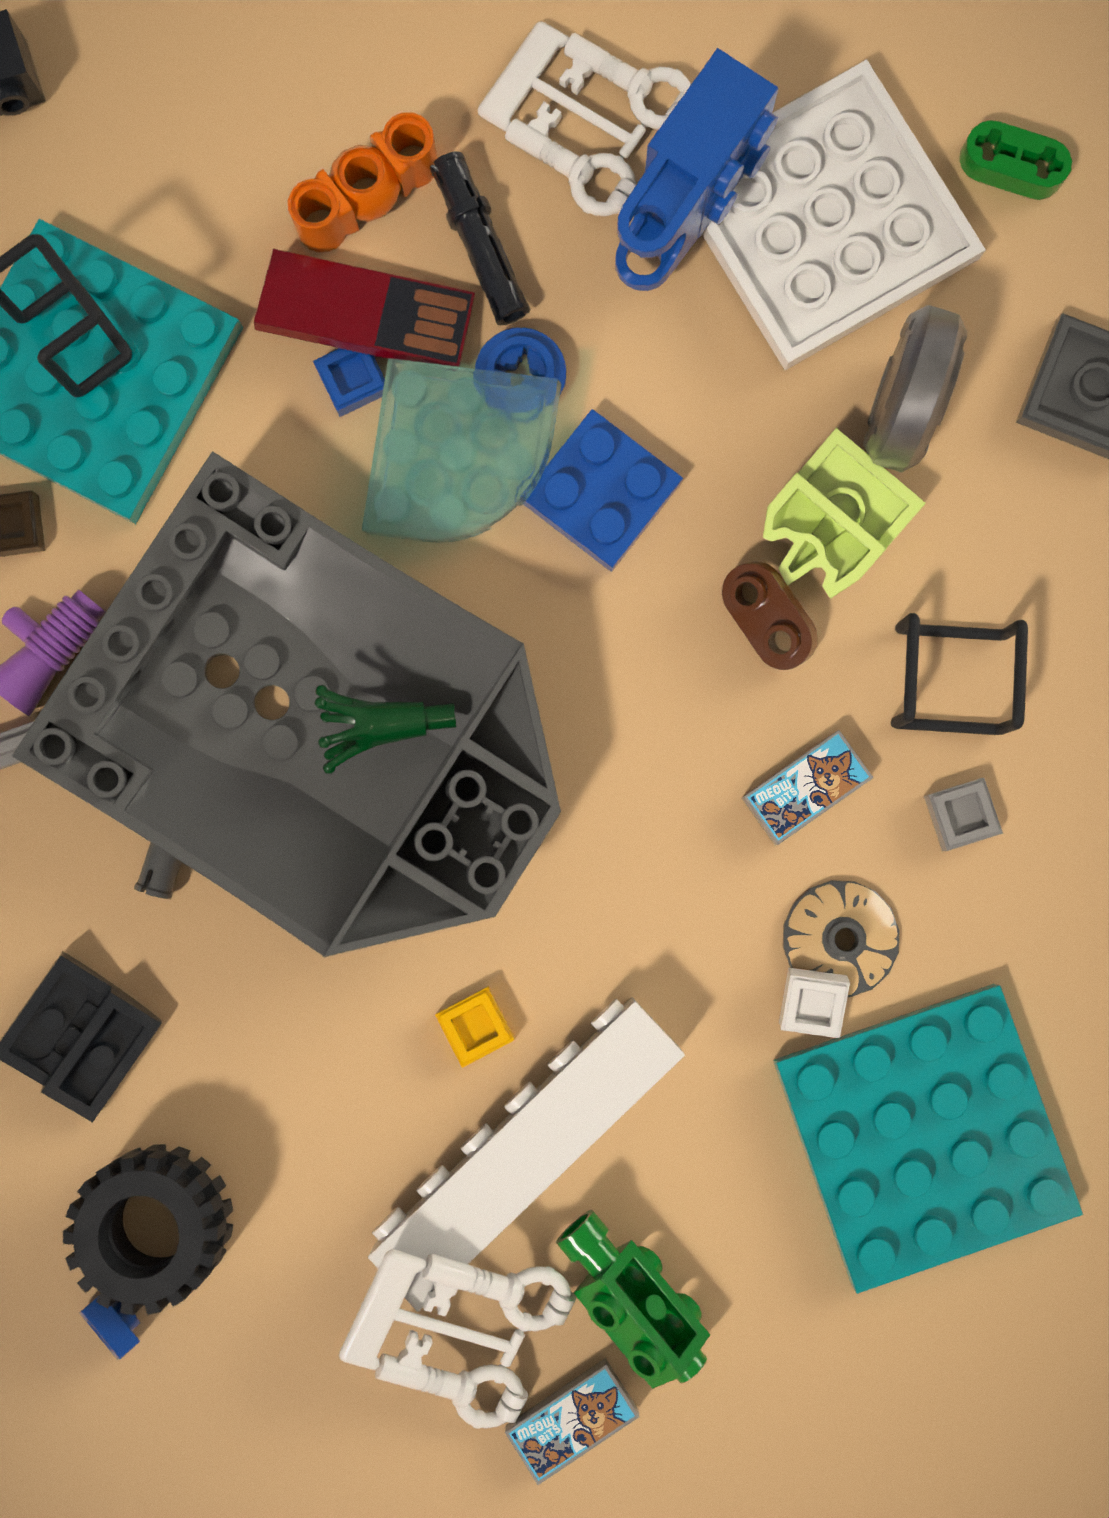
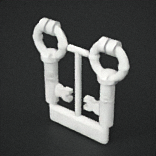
(523, 74)
(382, 1308)

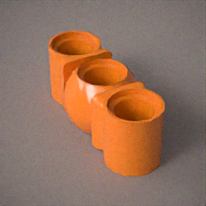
(380, 162)

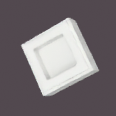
(814, 1002)

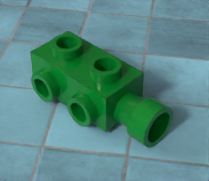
(635, 1304)

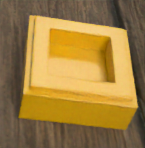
(475, 1026)

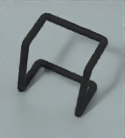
(94, 317)
(913, 629)

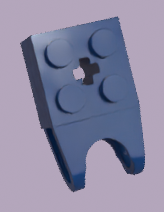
(695, 165)

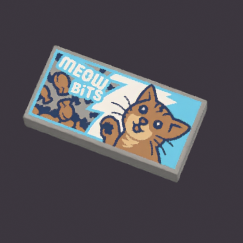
(807, 787)
(572, 1421)

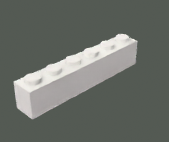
(533, 1144)

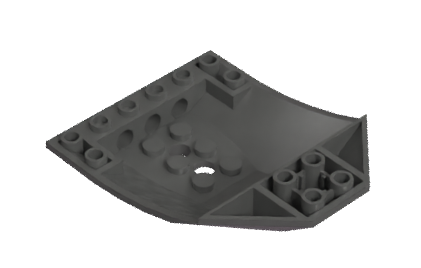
(341, 859)

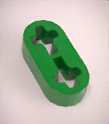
(1015, 160)

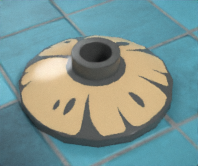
(824, 911)

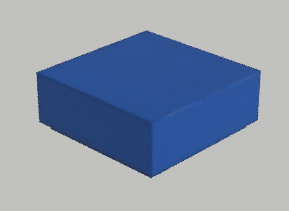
(350, 379)

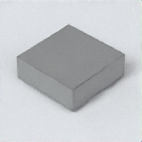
(963, 814)

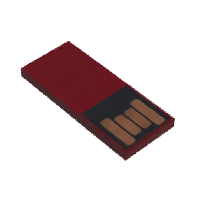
(363, 310)

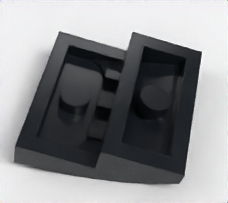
(77, 1036)

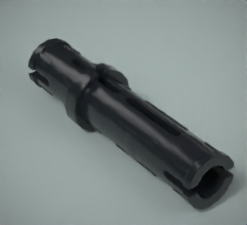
(470, 217)

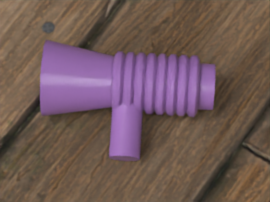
(46, 648)

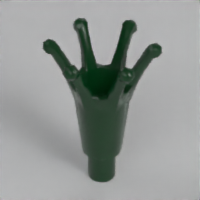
(375, 723)

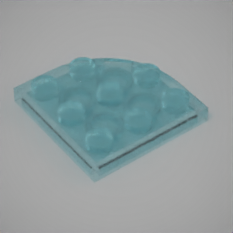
(456, 449)

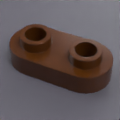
(772, 612)

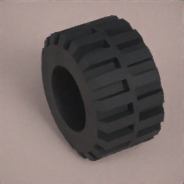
(109, 1257)

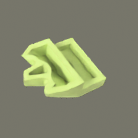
(838, 514)

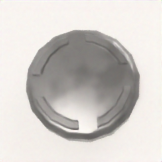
(915, 388)

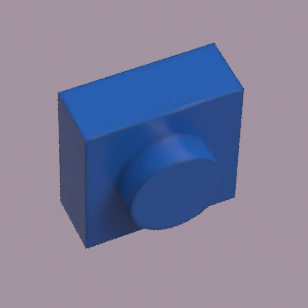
(112, 1326)

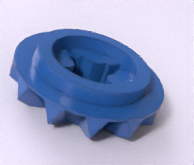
(508, 348)

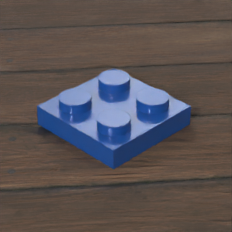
(602, 490)

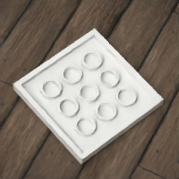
(839, 219)

